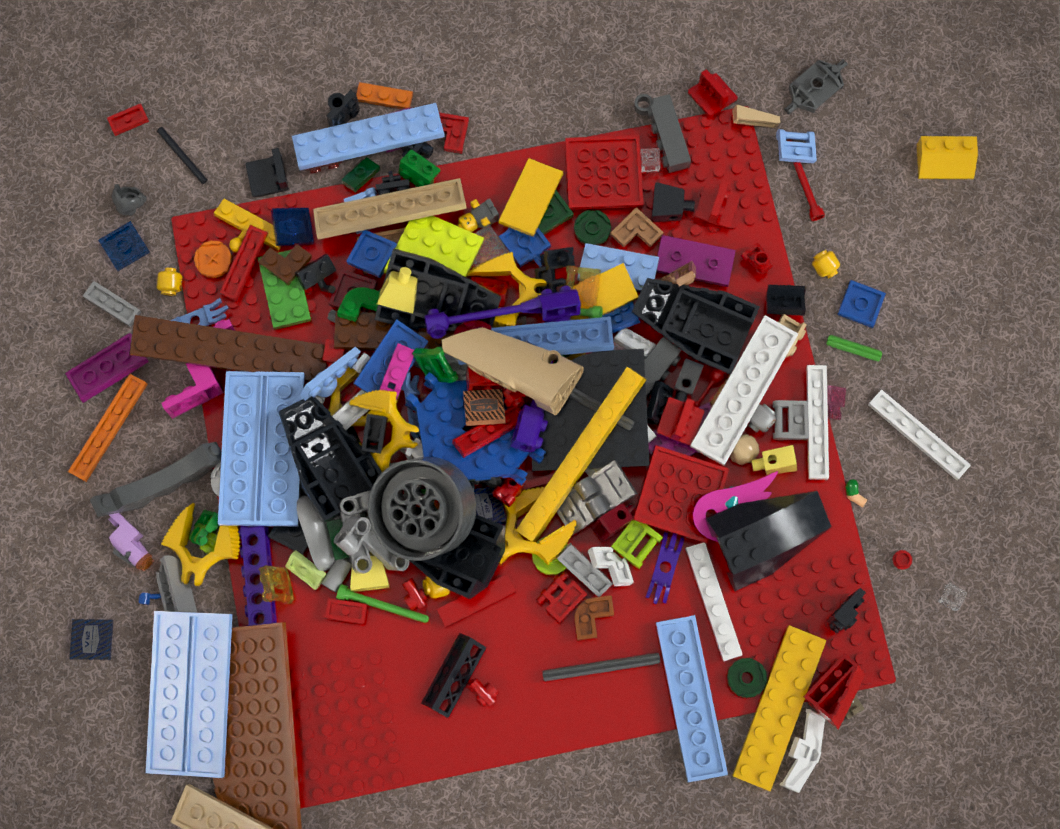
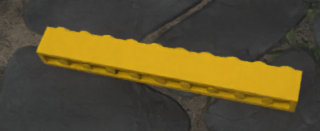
(581, 454)

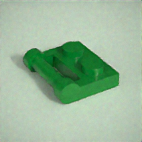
(428, 362)

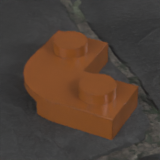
(586, 614)

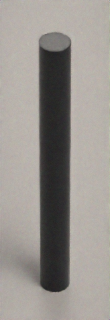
(180, 153)

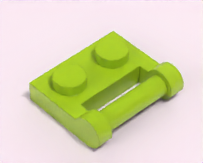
(631, 538)

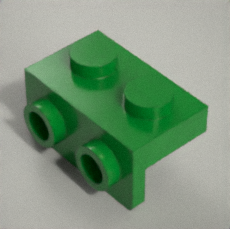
(417, 169)

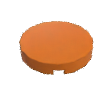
(213, 259)

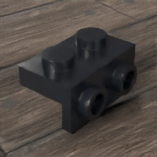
(785, 300)

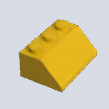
(947, 157)

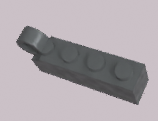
(667, 129)
(659, 362)

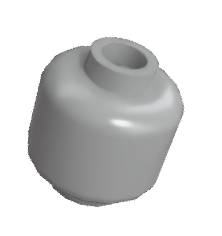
(762, 418)

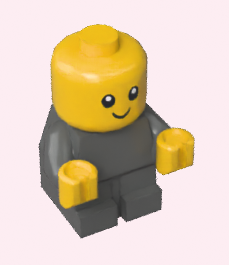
(480, 217)

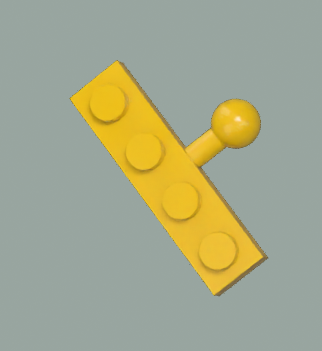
(241, 220)

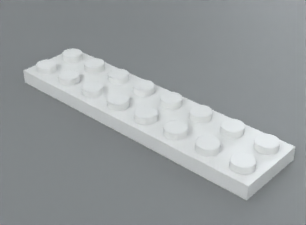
(744, 390)

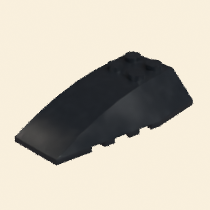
(437, 289)
(698, 320)
(326, 457)
(766, 534)
(472, 563)

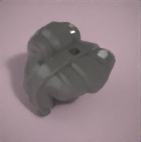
(127, 199)

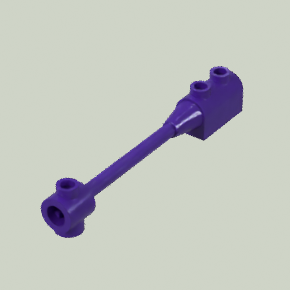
(549, 304)
(531, 421)

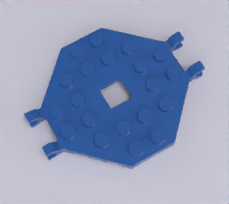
(442, 420)

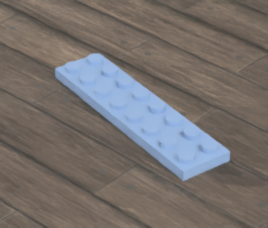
(368, 136)
(691, 699)

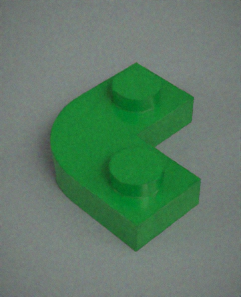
(355, 300)

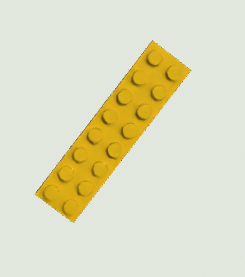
(779, 708)

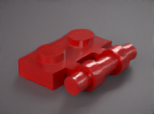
(565, 601)

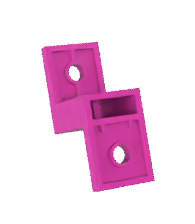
(206, 386)

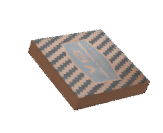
(484, 407)

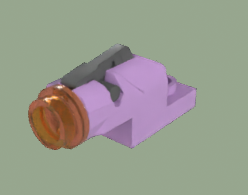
(127, 543)

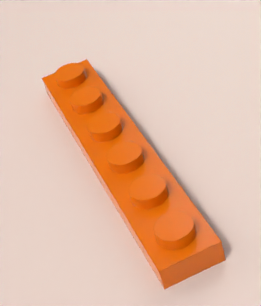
(107, 427)

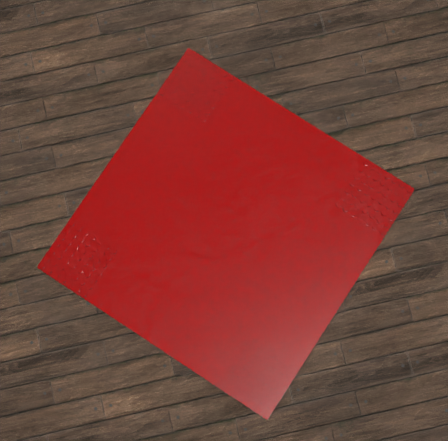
(365, 683)

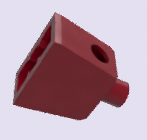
(613, 521)

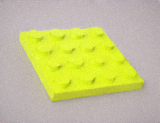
(441, 242)

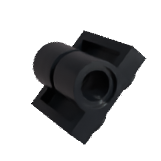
(342, 108)

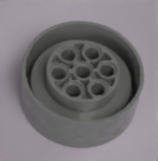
(442, 483)

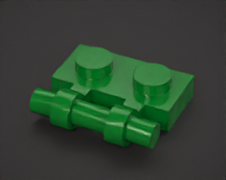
(205, 524)

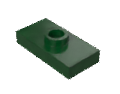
(360, 174)

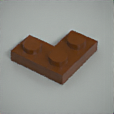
(285, 267)

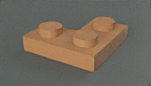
(636, 224)
(682, 275)

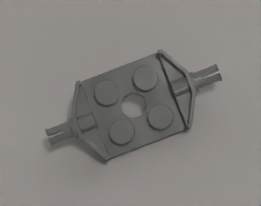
(809, 97)

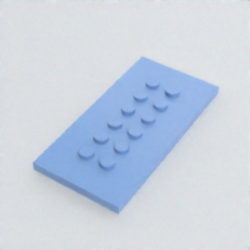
(256, 462)
(189, 694)

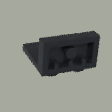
(267, 175)

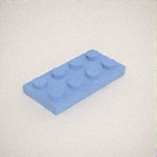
(604, 258)

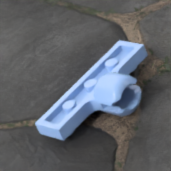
(326, 381)

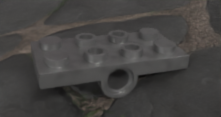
(596, 496)

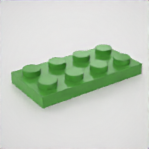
(286, 303)

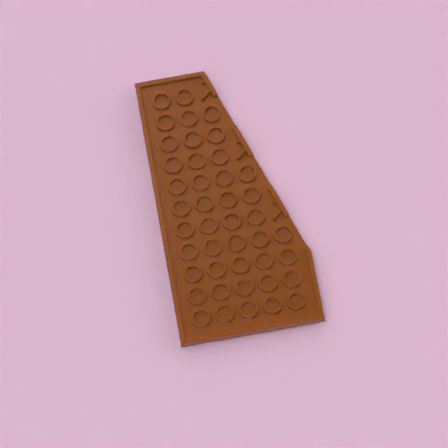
(260, 729)

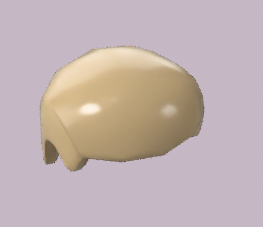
(745, 450)

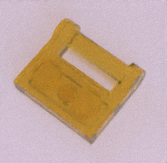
(588, 284)
(278, 578)

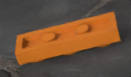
(384, 96)

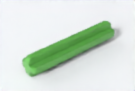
(854, 348)

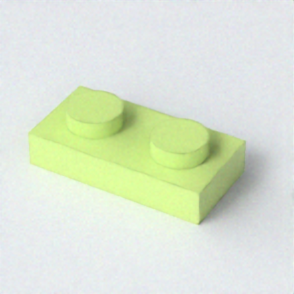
(305, 570)

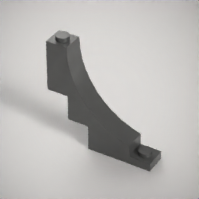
(162, 483)

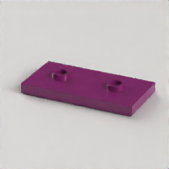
(711, 262)
(104, 369)

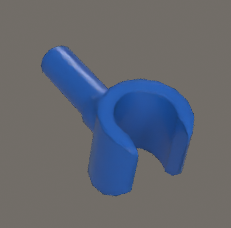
(144, 598)

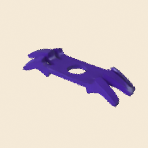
(659, 577)

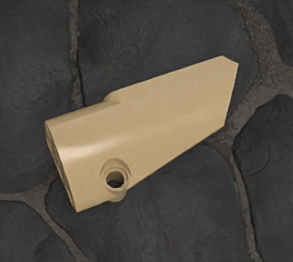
(517, 365)

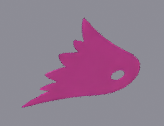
(717, 499)

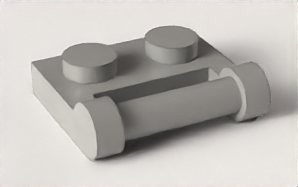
(797, 420)

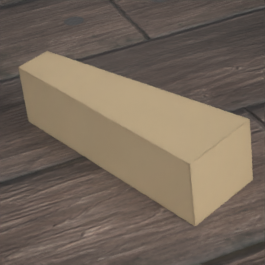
(753, 117)

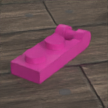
(397, 368)

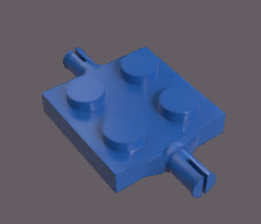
(525, 247)

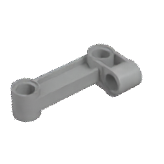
(360, 505)
(351, 538)

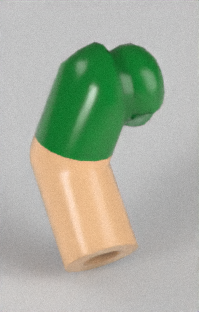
(853, 493)

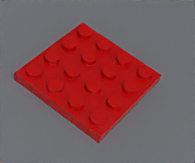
(604, 172)
(672, 490)

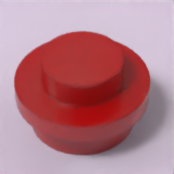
(902, 559)

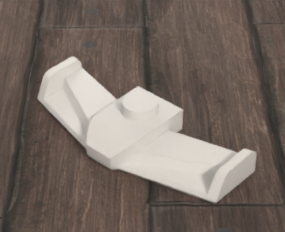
(805, 751)

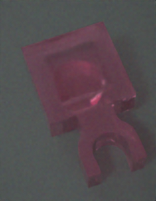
(835, 400)

